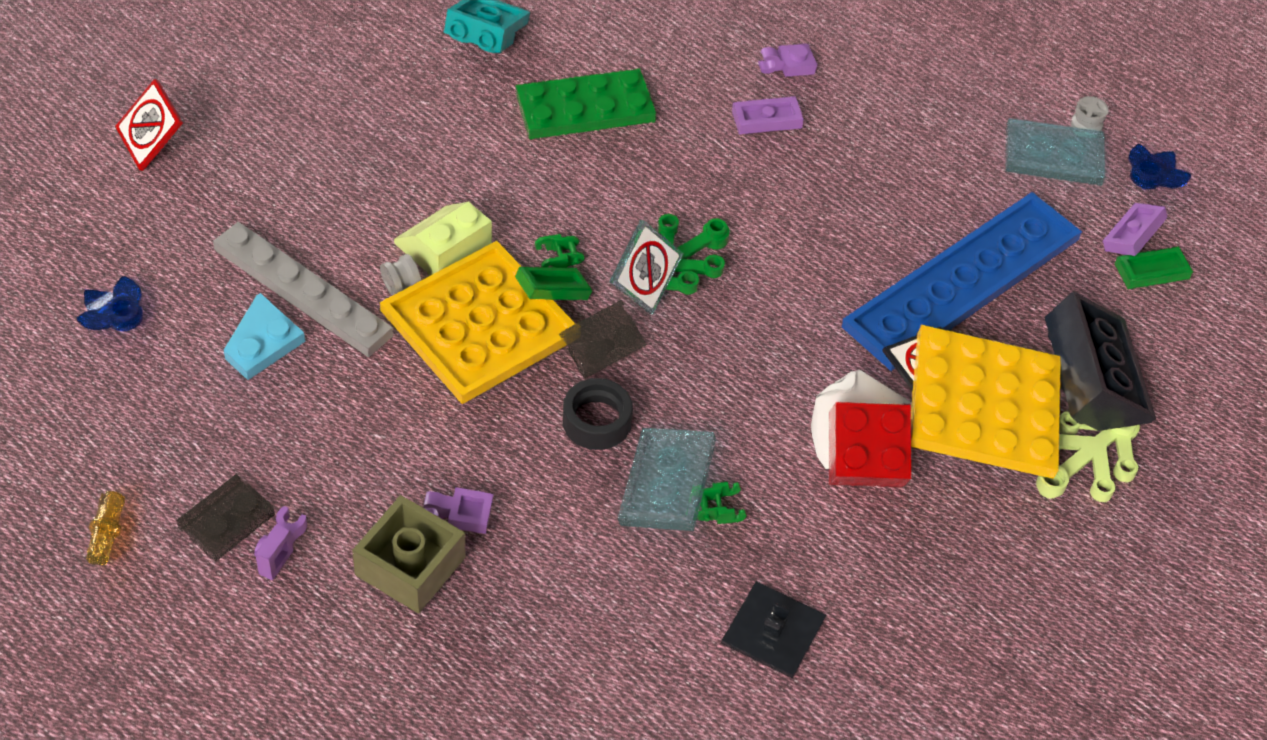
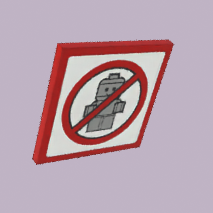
(149, 124)

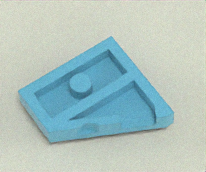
(261, 338)

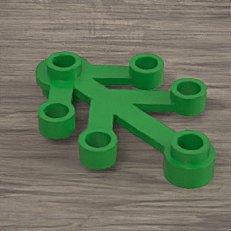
(713, 236)

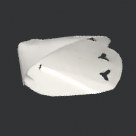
(852, 388)

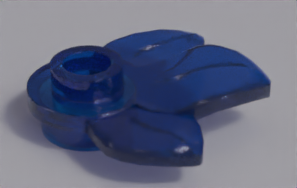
(1155, 169)
(113, 309)

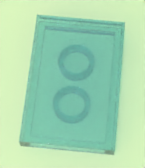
(1055, 152)
(667, 479)

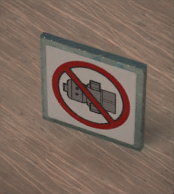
(646, 267)

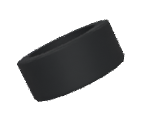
(597, 391)

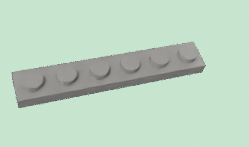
(303, 289)

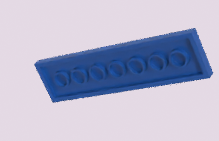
(964, 276)

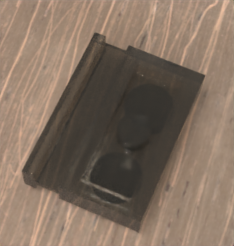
(602, 339)
(225, 517)

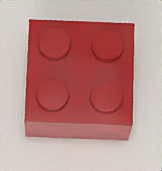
(869, 444)

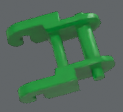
(559, 243)
(720, 514)

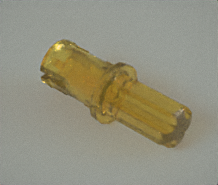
(105, 527)

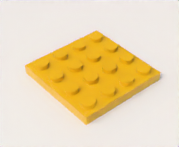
(476, 322)
(986, 402)

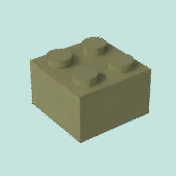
(409, 553)

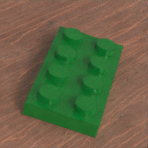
(585, 103)

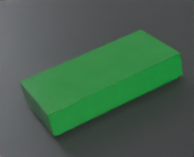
(1153, 267)
(553, 283)

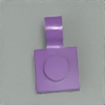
(792, 59)
(465, 510)
(276, 548)

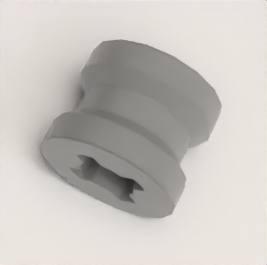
(1090, 114)
(400, 274)

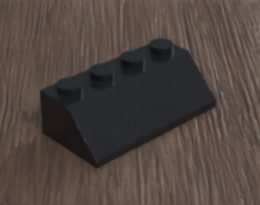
(1098, 365)

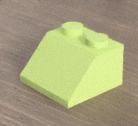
(446, 236)

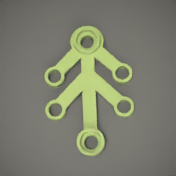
(1092, 449)

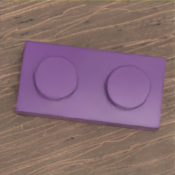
(767, 115)
(1135, 229)

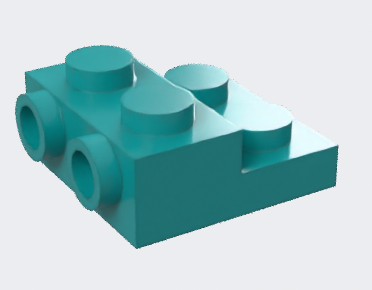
(485, 23)

